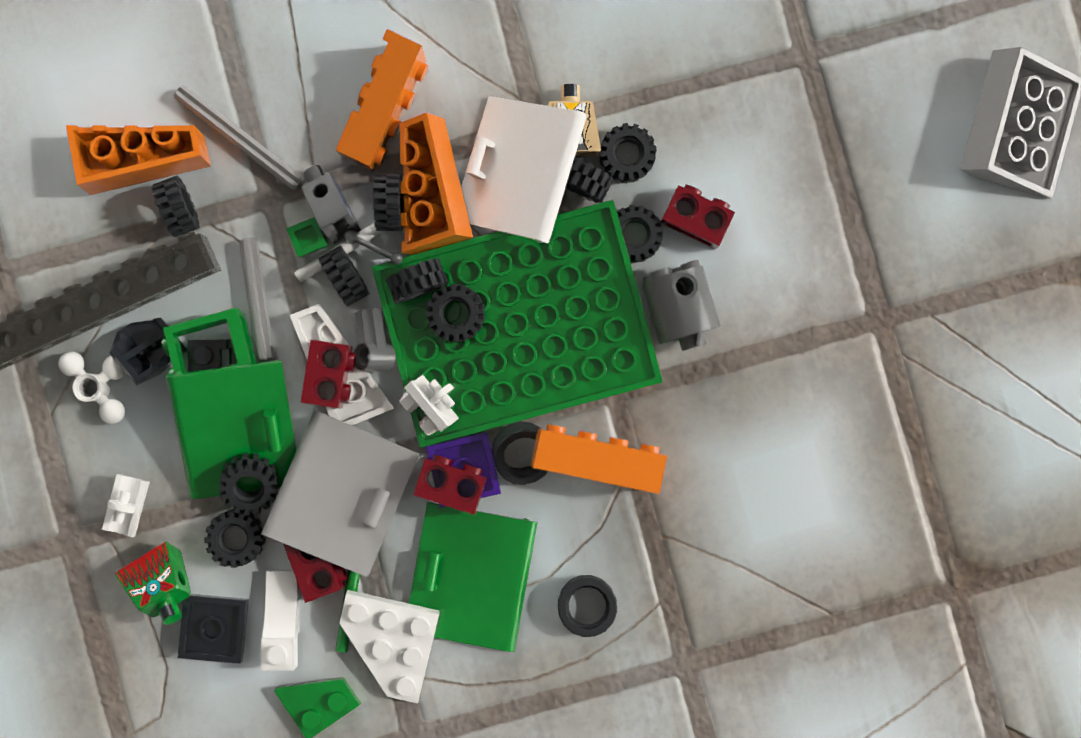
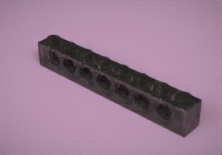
(200, 264)

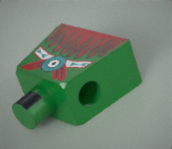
(157, 582)

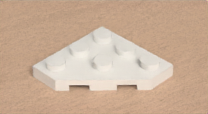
(391, 640)

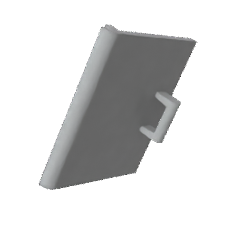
(340, 493)

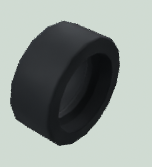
(506, 436)
(605, 621)

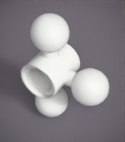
(73, 364)

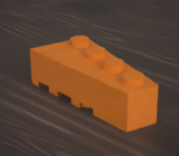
(383, 101)
(133, 155)
(431, 187)
(599, 460)

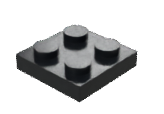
(213, 628)

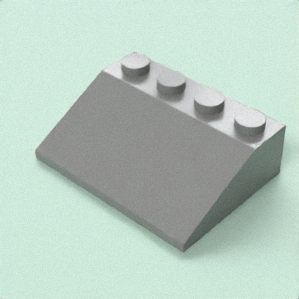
(1022, 122)

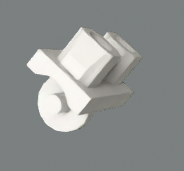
(433, 401)
(125, 505)

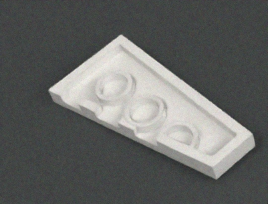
(366, 396)

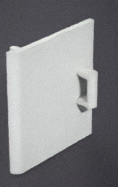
(520, 167)

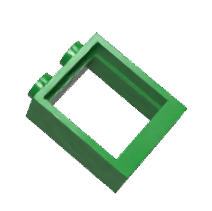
(237, 328)

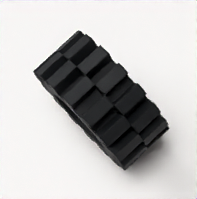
(640, 139)
(588, 181)
(387, 202)
(175, 206)
(653, 228)
(343, 276)
(416, 280)
(442, 299)
(248, 500)
(216, 542)

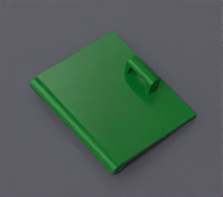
(231, 414)
(474, 574)

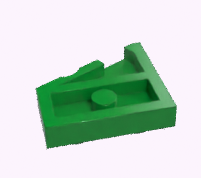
(317, 703)

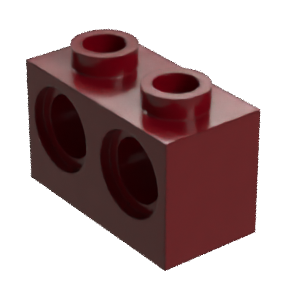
(694, 224)
(318, 372)
(448, 493)
(305, 571)

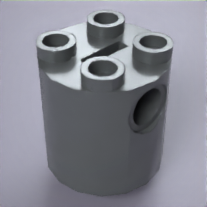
(681, 304)

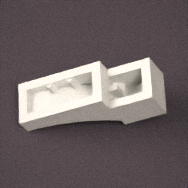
(281, 622)

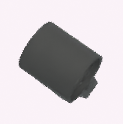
(372, 350)

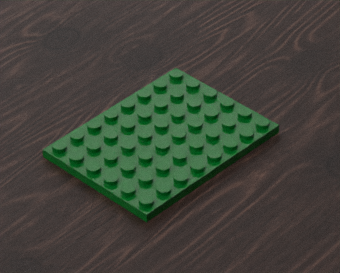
(555, 329)

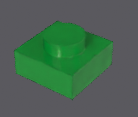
(307, 237)

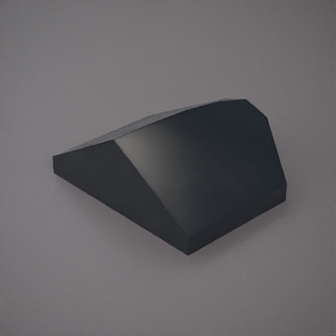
(141, 351)

